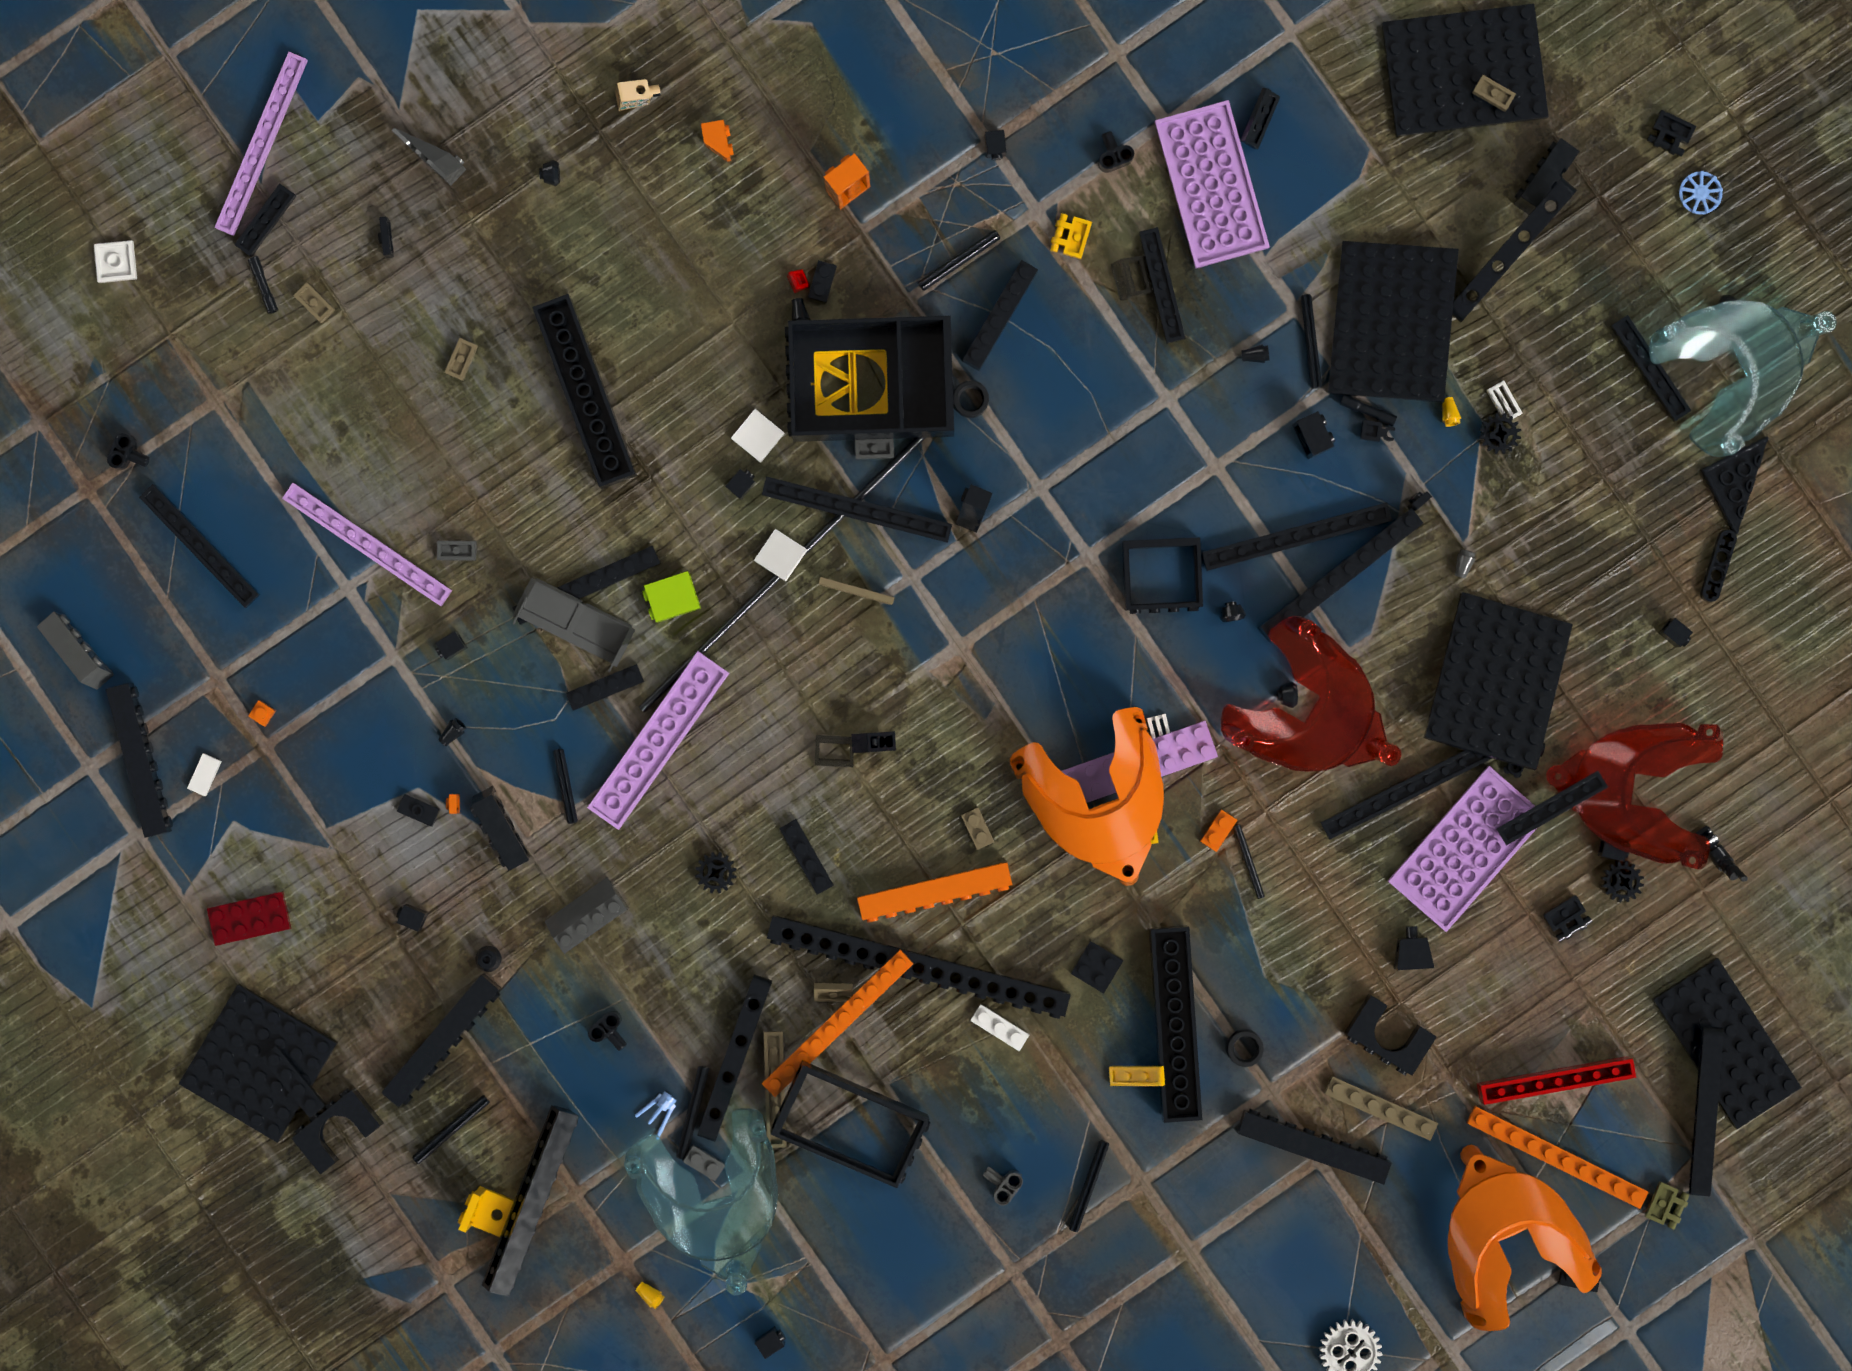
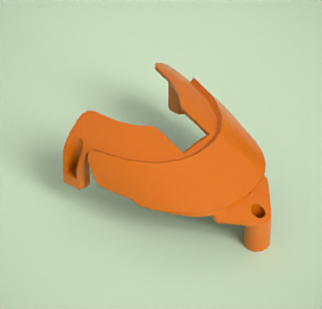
(1114, 833)
(1493, 1207)

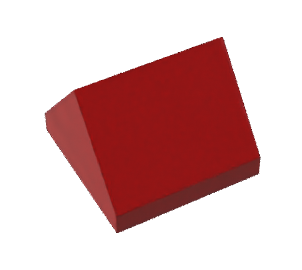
(797, 280)

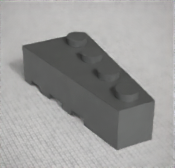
(75, 651)

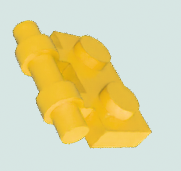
(1076, 239)

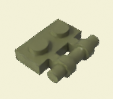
(1662, 1202)

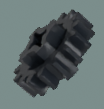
(1507, 432)
(711, 864)
(1628, 876)

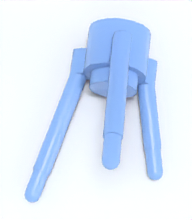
(665, 1102)

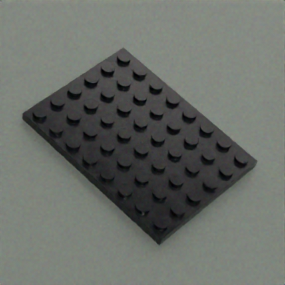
(1442, 58)
(1393, 321)
(1498, 681)

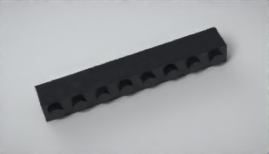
(139, 760)
(439, 1042)
(1314, 1147)

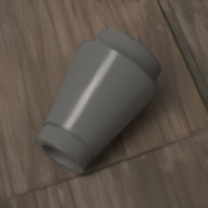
(1464, 563)

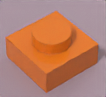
(262, 713)
(453, 803)

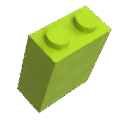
(671, 597)

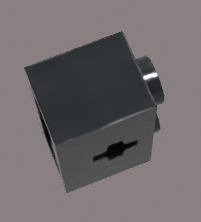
(873, 742)

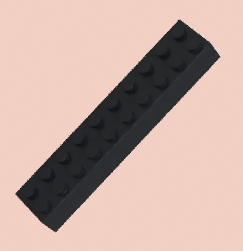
(584, 391)
(1175, 1023)

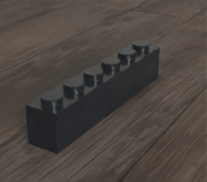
(1000, 315)

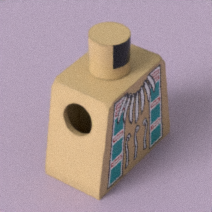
(628, 96)

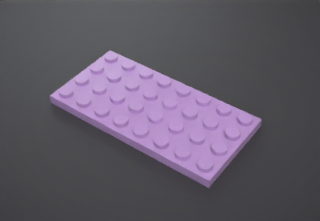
(1211, 184)
(1462, 850)

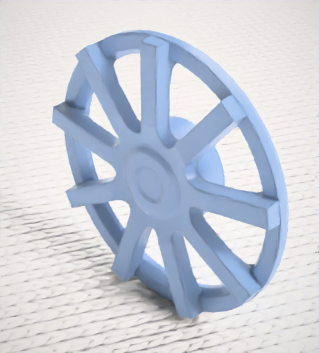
(1701, 192)

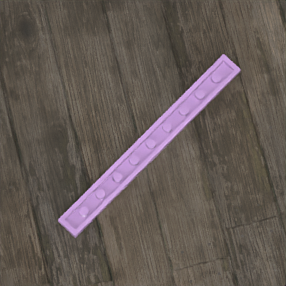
(261, 143)
(367, 544)

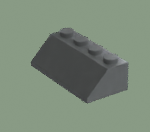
(586, 915)

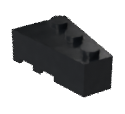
(974, 506)

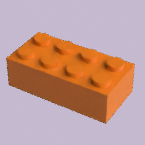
(846, 180)

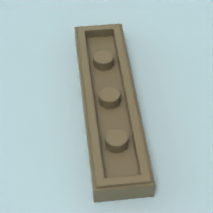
(856, 591)

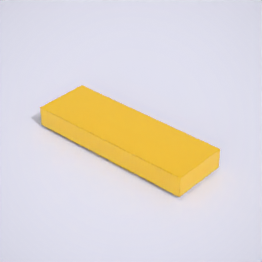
(1136, 1075)

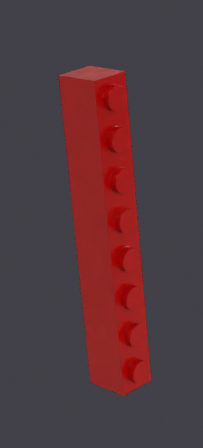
(1556, 1080)

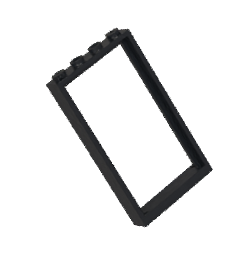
(907, 1157)

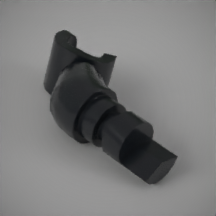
(1721, 857)

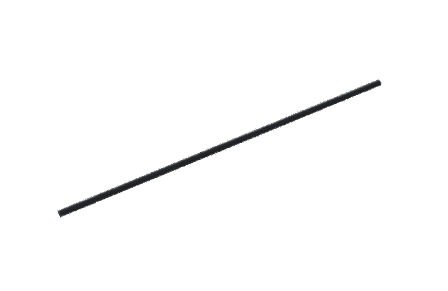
(768, 585)

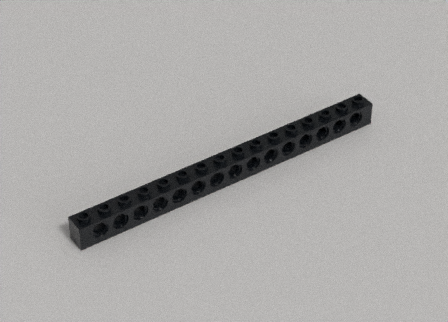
(1058, 1009)

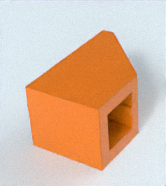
(715, 138)

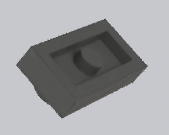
(874, 449)
(457, 550)
(703, 1162)

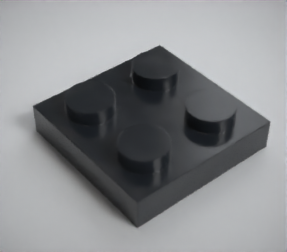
(1096, 967)

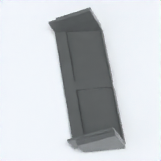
(574, 621)

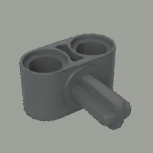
(1003, 1184)

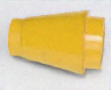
(1450, 413)
(650, 1295)

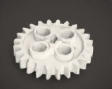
(1339, 1336)

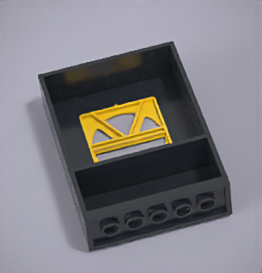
(916, 369)

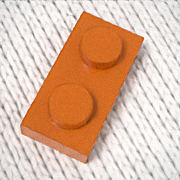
(1218, 830)

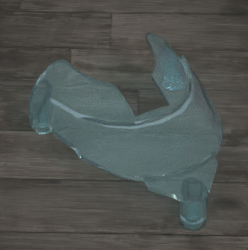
(1770, 349)
(722, 1231)

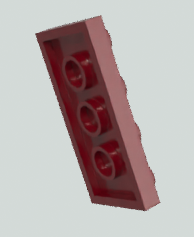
(249, 918)

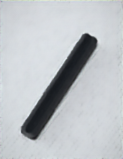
(565, 786)

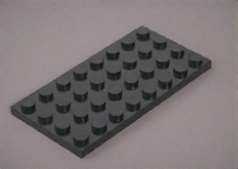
(1751, 1066)

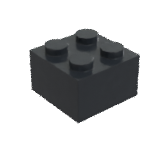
(1313, 434)

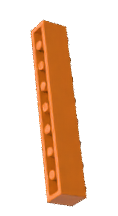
(936, 890)

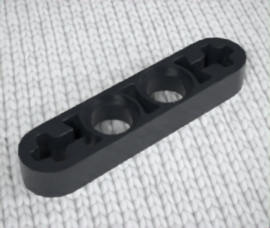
(1722, 567)

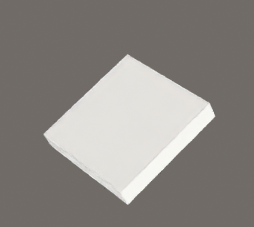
(115, 261)
(757, 435)
(780, 555)

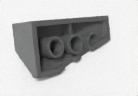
(441, 161)

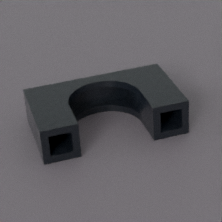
(1363, 1031)
(311, 1138)

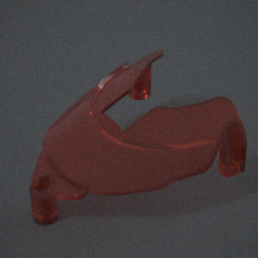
(1341, 723)
(1645, 751)

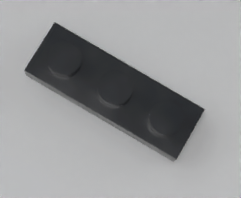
(1260, 118)

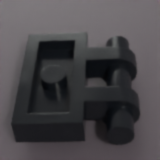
(1674, 128)
(1564, 913)

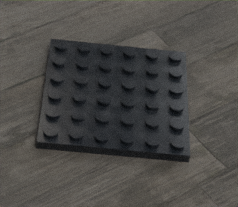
(231, 1069)

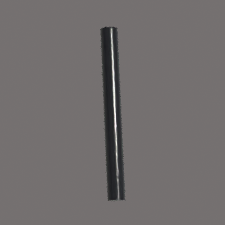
(1249, 862)

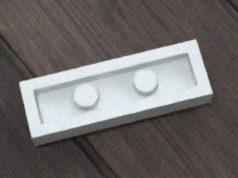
(999, 1027)

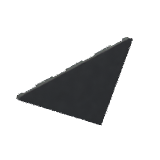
(1733, 481)

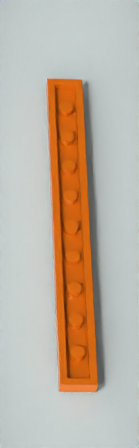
(838, 1022)
(1557, 1157)

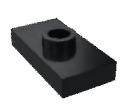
(385, 237)
(418, 810)

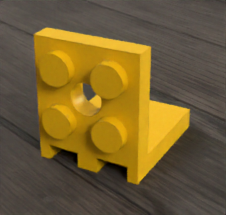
(480, 1209)

